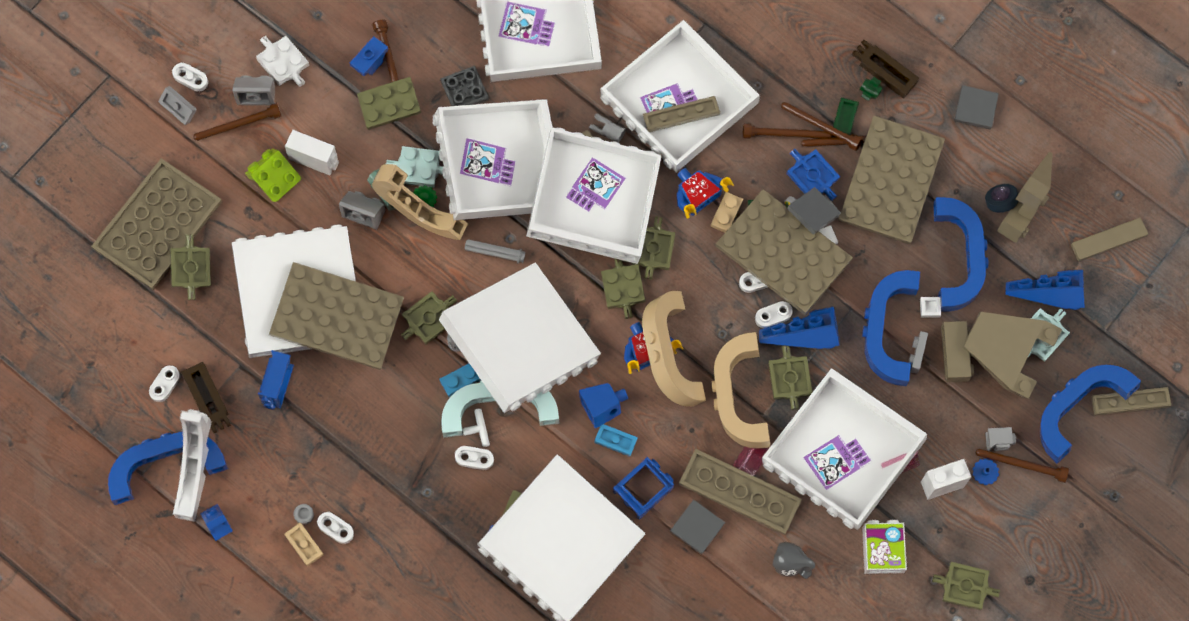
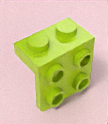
(273, 174)

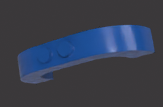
(965, 217)
(882, 365)
(1076, 389)
(150, 451)

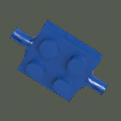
(813, 172)

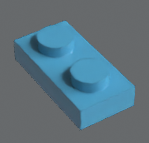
(458, 379)
(616, 440)

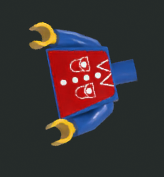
(699, 190)
(636, 351)

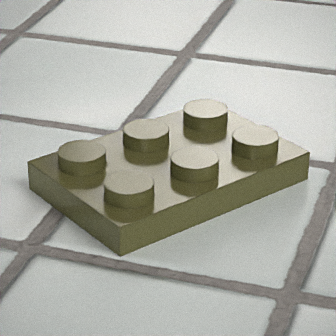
(389, 103)

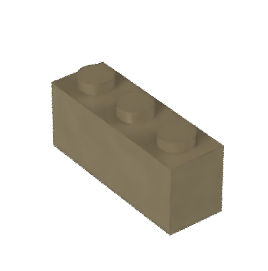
(955, 356)

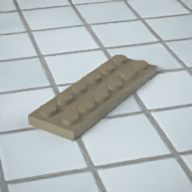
(740, 491)

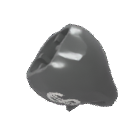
(792, 561)

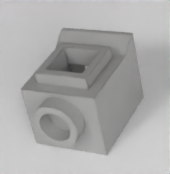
(1000, 438)

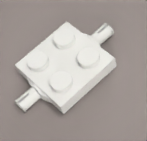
(282, 60)

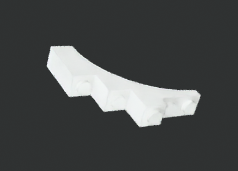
(195, 451)

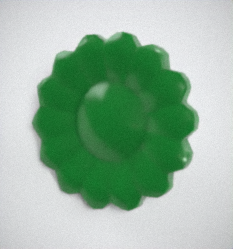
(426, 194)

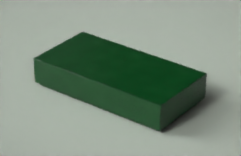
(845, 115)

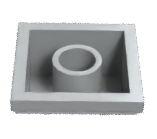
(254, 90)
(362, 209)

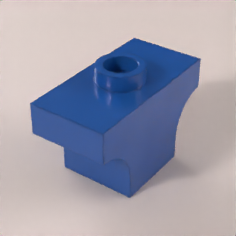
(370, 57)
(216, 522)

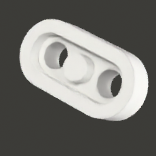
(191, 77)
(756, 283)
(774, 314)
(165, 383)
(474, 458)
(336, 527)

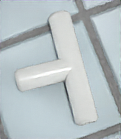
(479, 428)

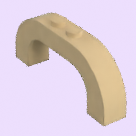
(390, 187)
(661, 352)
(732, 352)

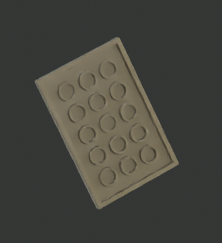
(891, 179)
(154, 222)
(783, 252)
(336, 316)

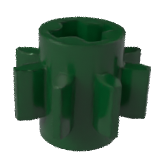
(871, 88)

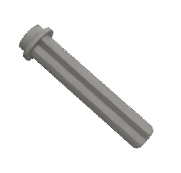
(496, 251)

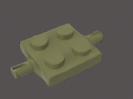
(656, 248)
(190, 267)
(623, 287)
(424, 317)
(790, 377)
(966, 586)

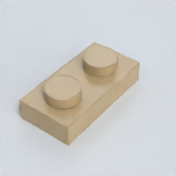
(726, 212)
(303, 544)

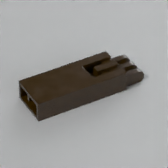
(891, 74)
(205, 392)

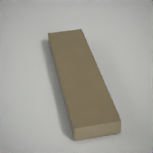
(681, 114)
(1109, 239)
(1139, 400)

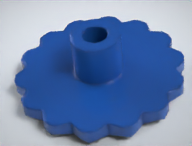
(985, 471)

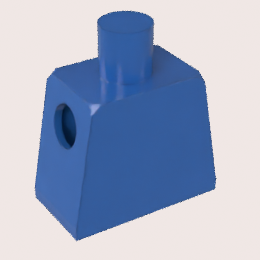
(601, 403)

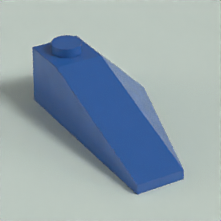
(1062, 291)
(813, 331)

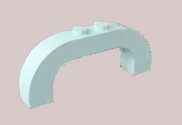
(478, 393)

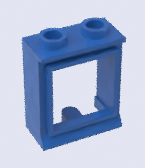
(275, 380)
(629, 499)

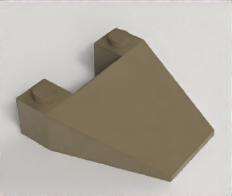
(1030, 198)
(1004, 345)

